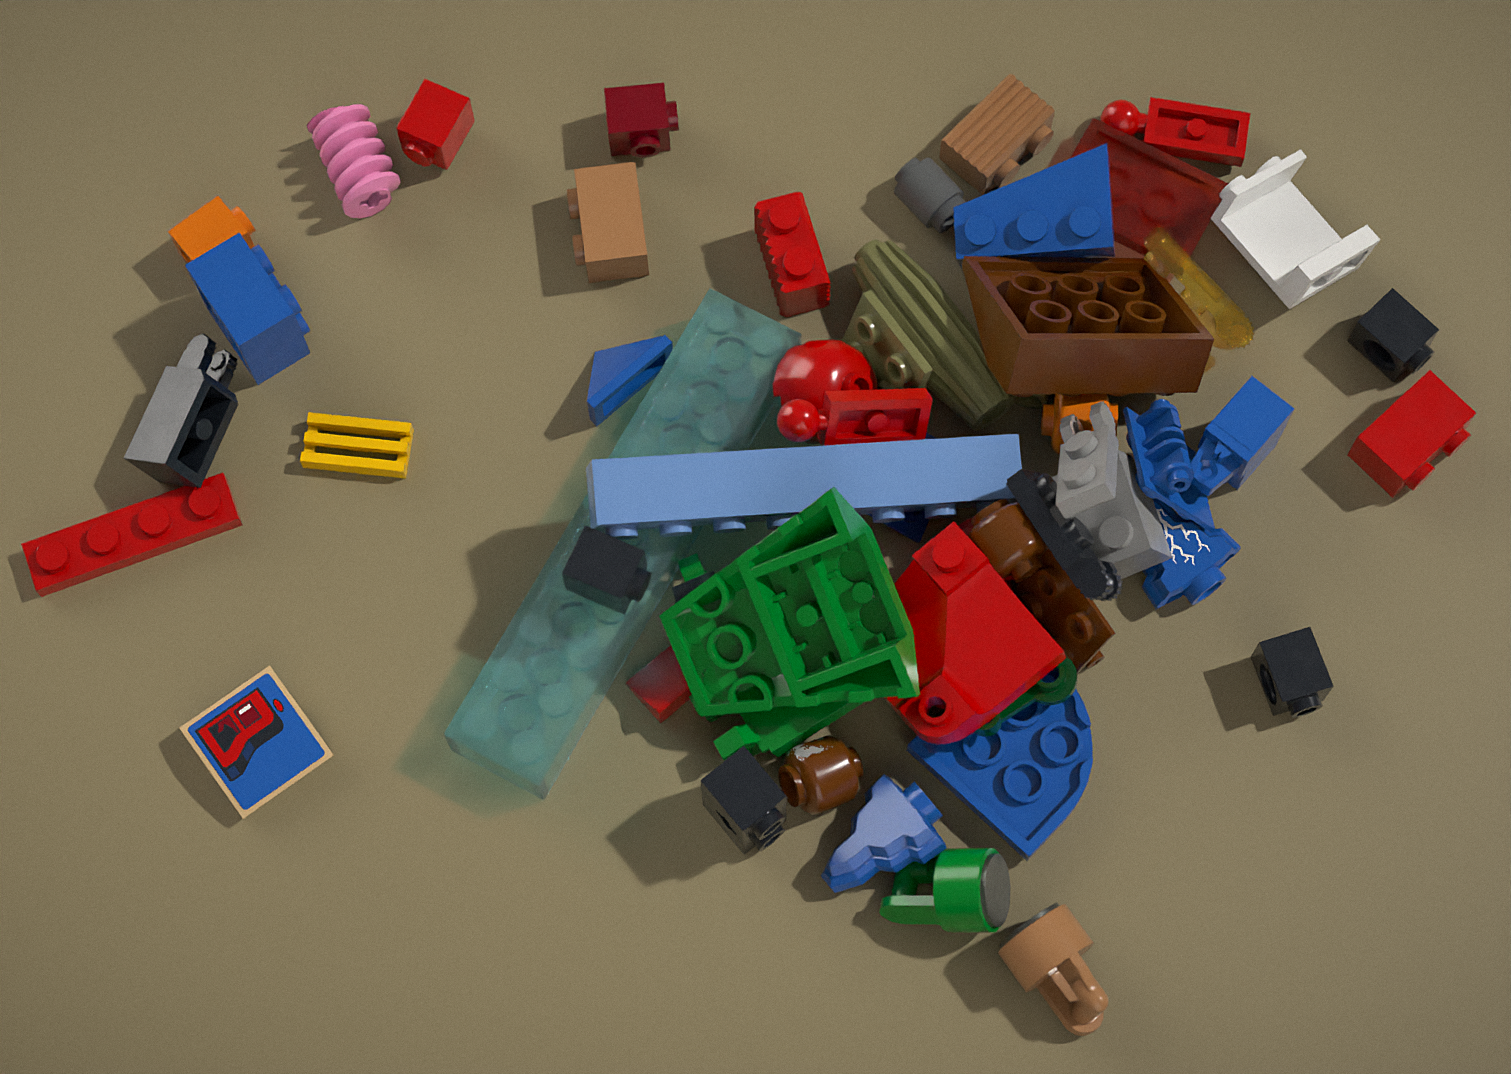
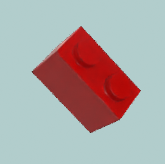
(1412, 434)

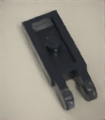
(1064, 537)

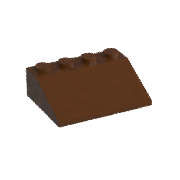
(1084, 326)

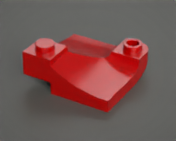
(970, 640)

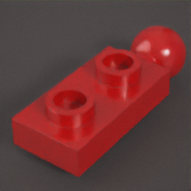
(1184, 129)
(858, 417)

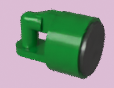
(967, 896)

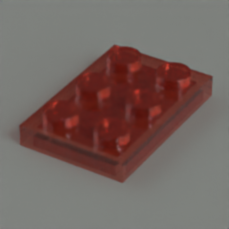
(1153, 190)

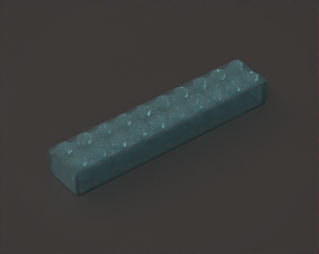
(568, 649)

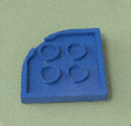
(1024, 774)

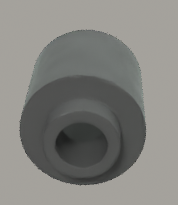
(928, 193)

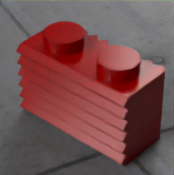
(791, 254)

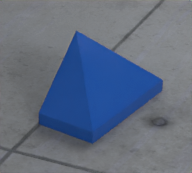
(622, 373)

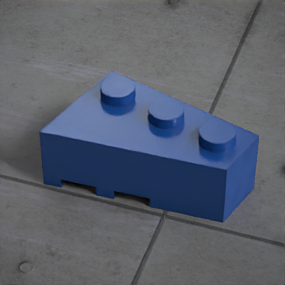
(1044, 214)

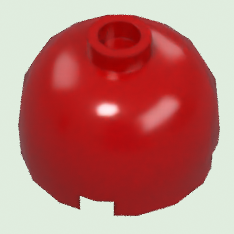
(821, 367)

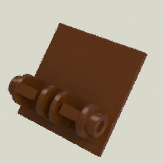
(1065, 613)

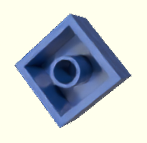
(251, 306)

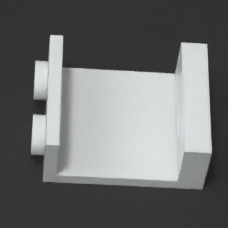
(1286, 234)

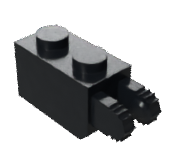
(186, 416)

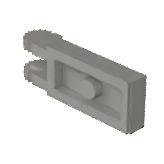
(1087, 462)

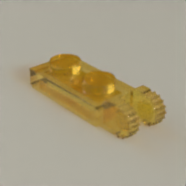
(1201, 290)

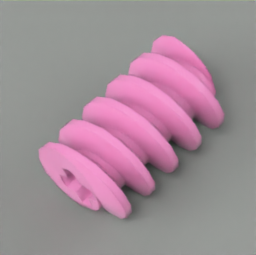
(354, 159)

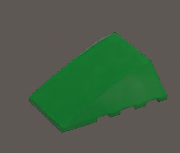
(797, 620)

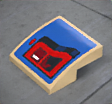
(256, 741)

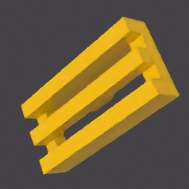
(362, 426)

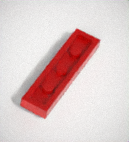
(131, 535)

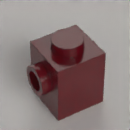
(639, 119)

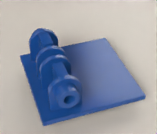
(1165, 461)

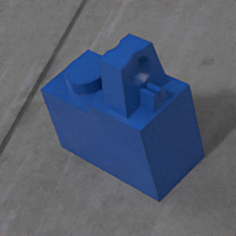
(1239, 437)

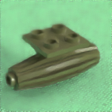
(921, 336)

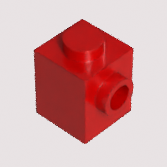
(435, 125)

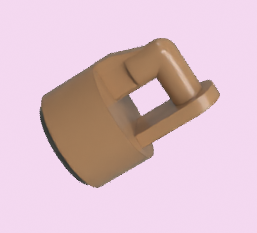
(1048, 957)

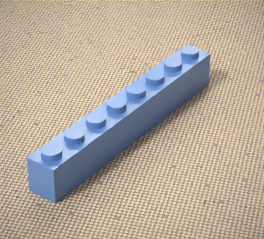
(781, 482)

